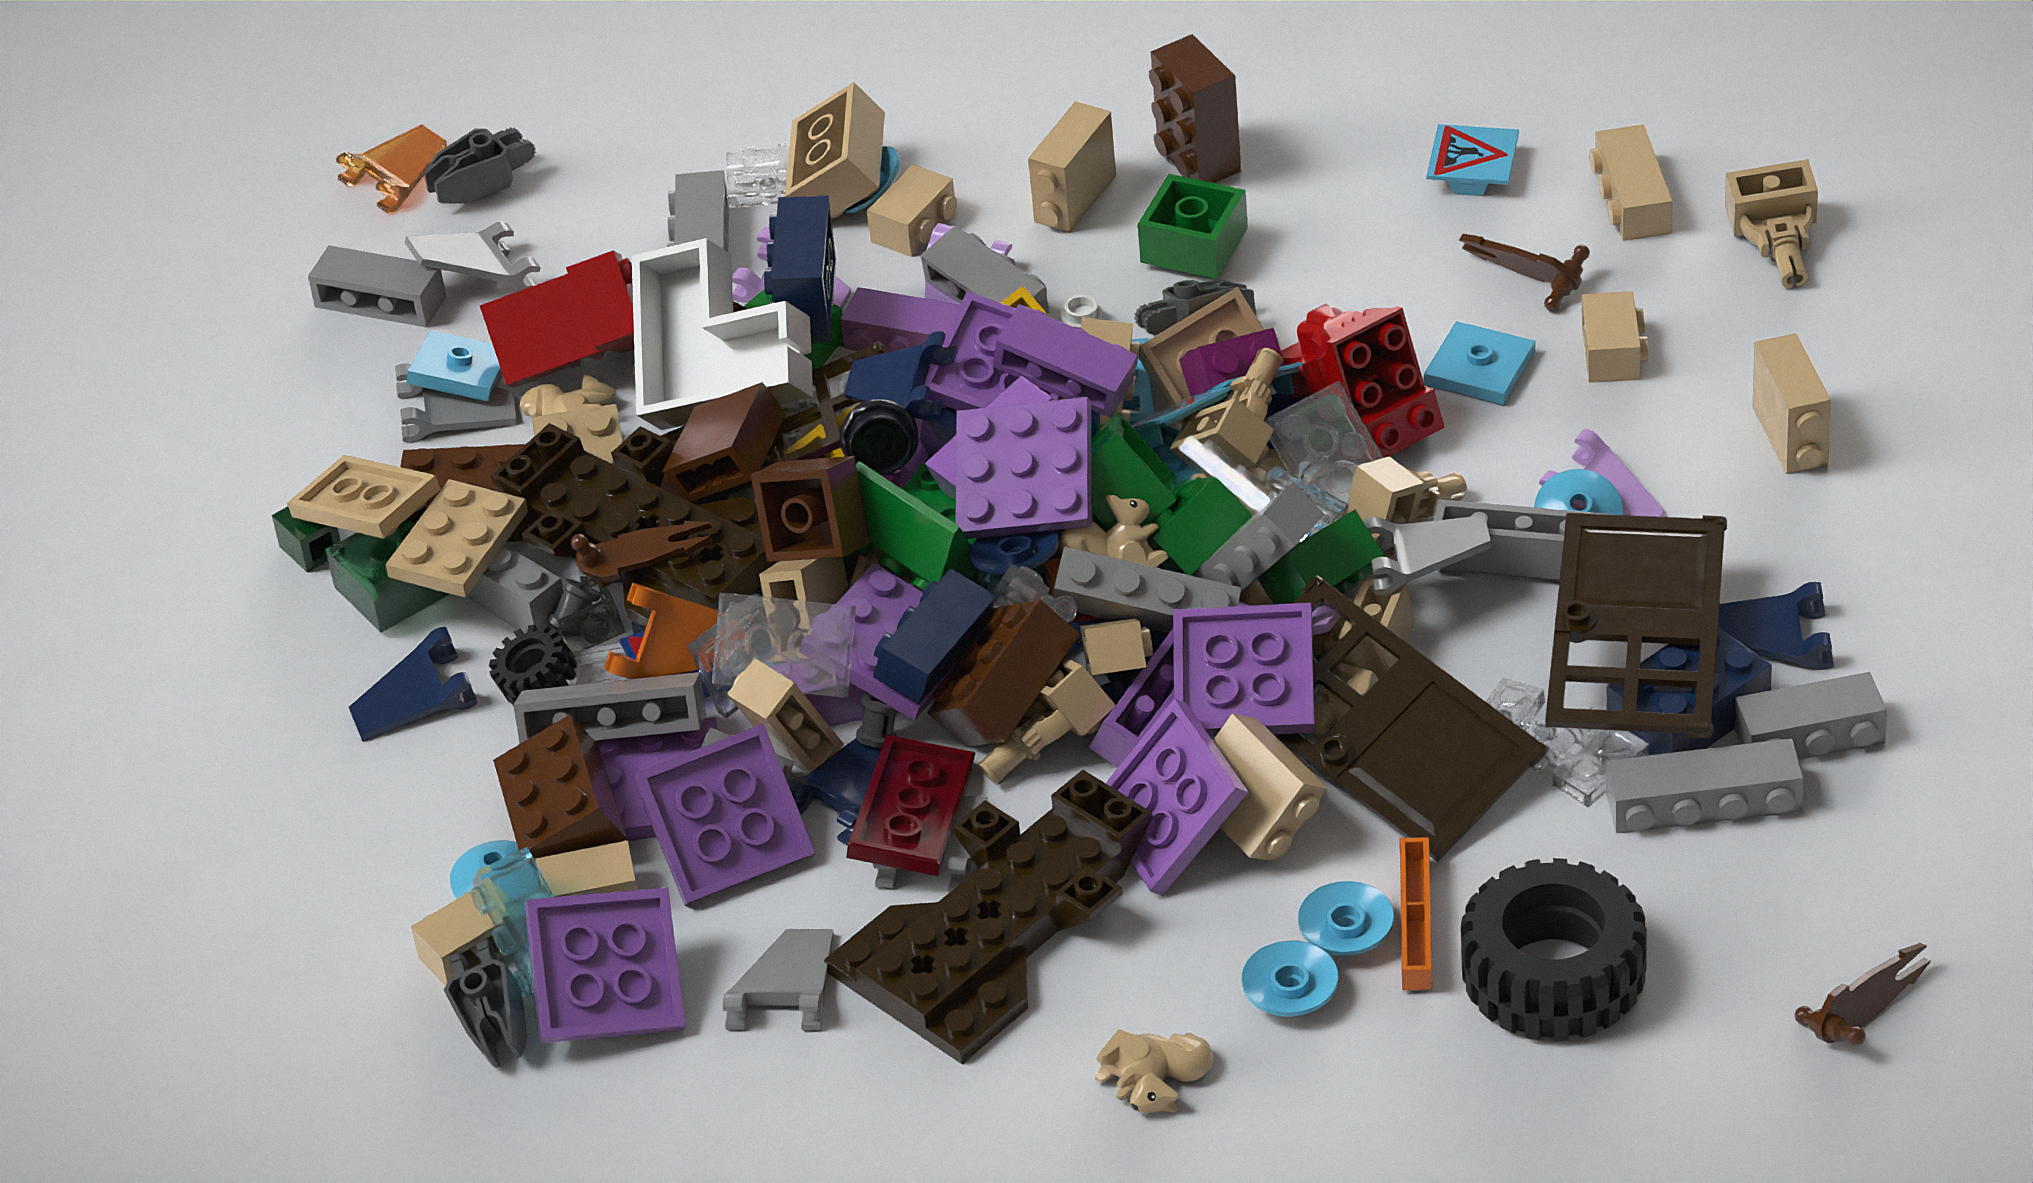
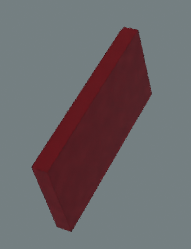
(911, 805)

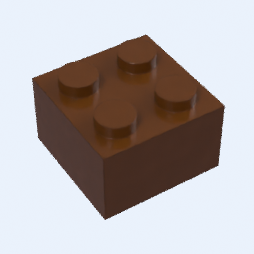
(810, 509)

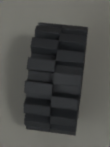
(526, 650)

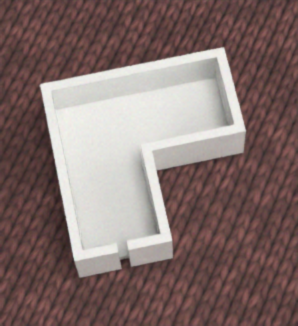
(695, 345)

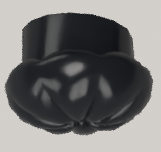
(880, 435)

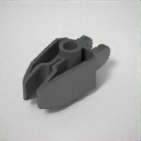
(477, 165)
(1184, 300)
(488, 1003)

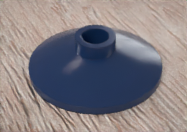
(1028, 550)

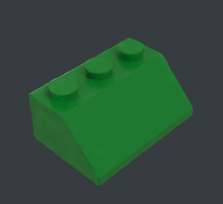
(910, 534)

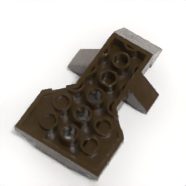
(585, 495)
(961, 962)

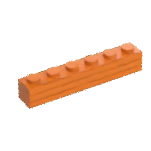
(1415, 914)

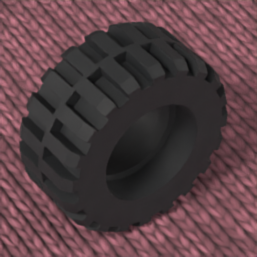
(1553, 994)

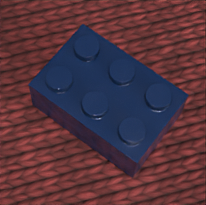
(803, 260)
(1736, 674)

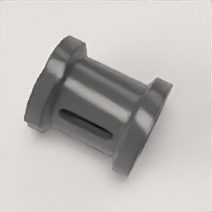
(574, 598)
(876, 723)

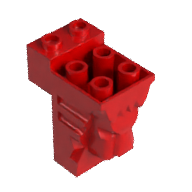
(563, 319)
(1376, 367)

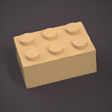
(837, 150)

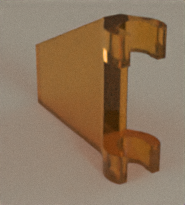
(395, 164)

